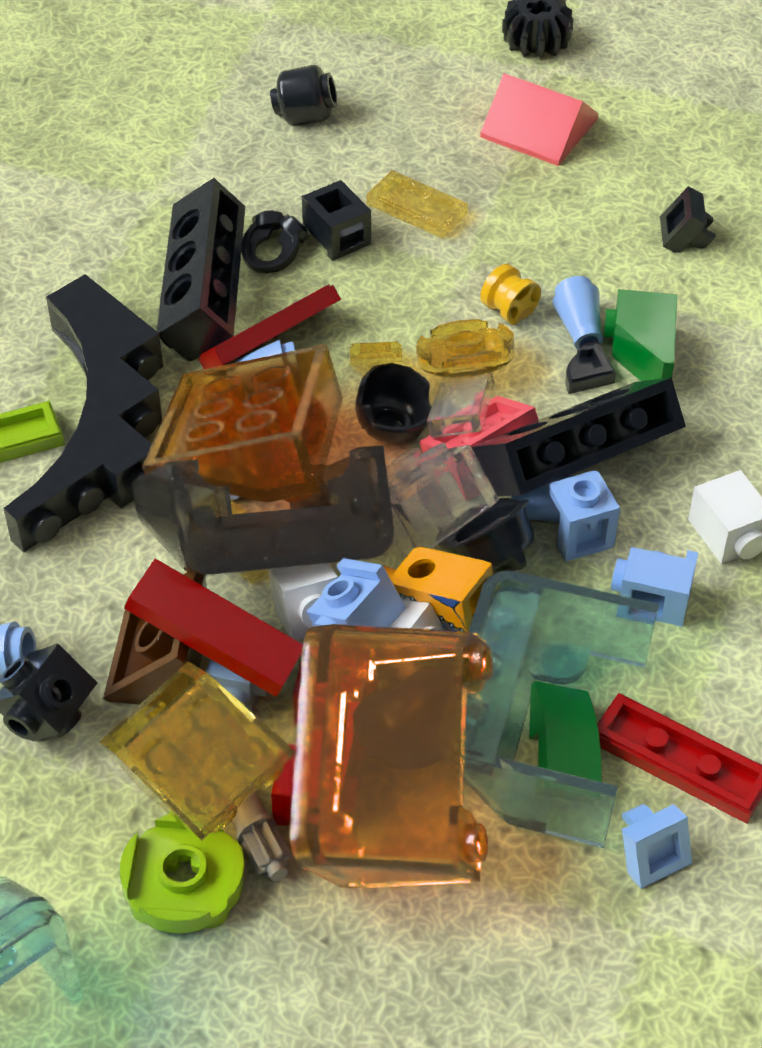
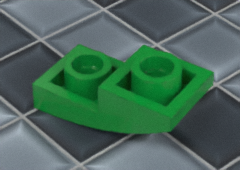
(565, 730)

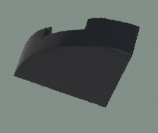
(589, 369)

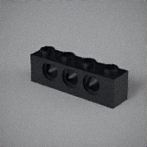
(201, 271)
(580, 436)

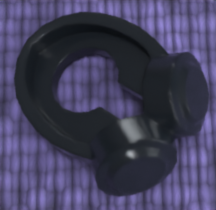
(260, 231)

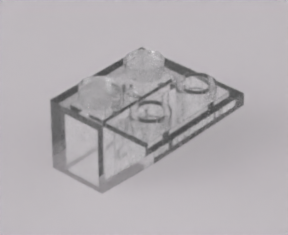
(435, 495)

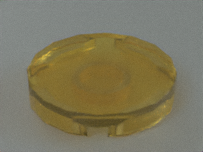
(465, 349)

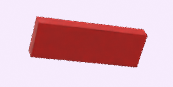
(269, 327)
(214, 627)
(681, 757)

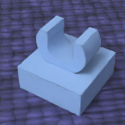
(655, 843)

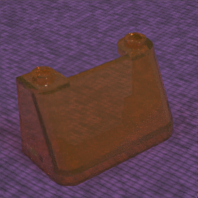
(386, 756)

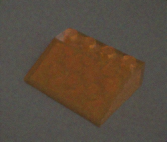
(255, 424)

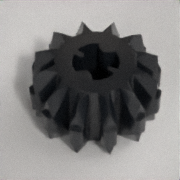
(537, 26)

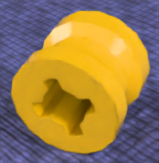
(510, 293)

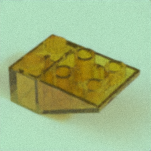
(197, 750)

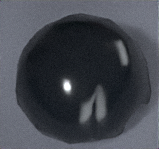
(393, 395)

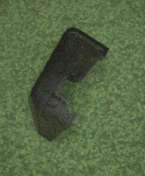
(197, 525)

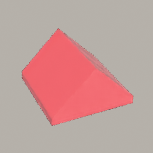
(536, 120)

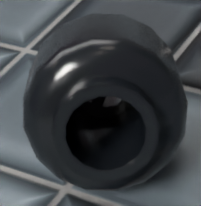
(304, 95)

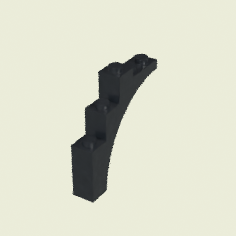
(119, 413)

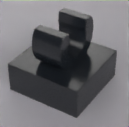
(686, 222)

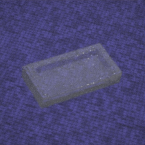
(460, 405)

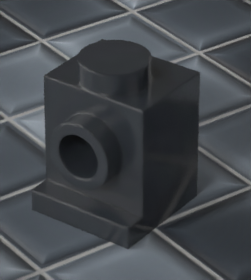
(337, 219)

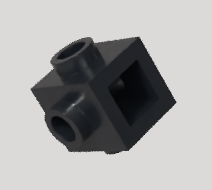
(44, 693)

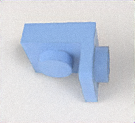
(586, 515)

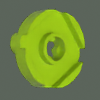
(186, 904)

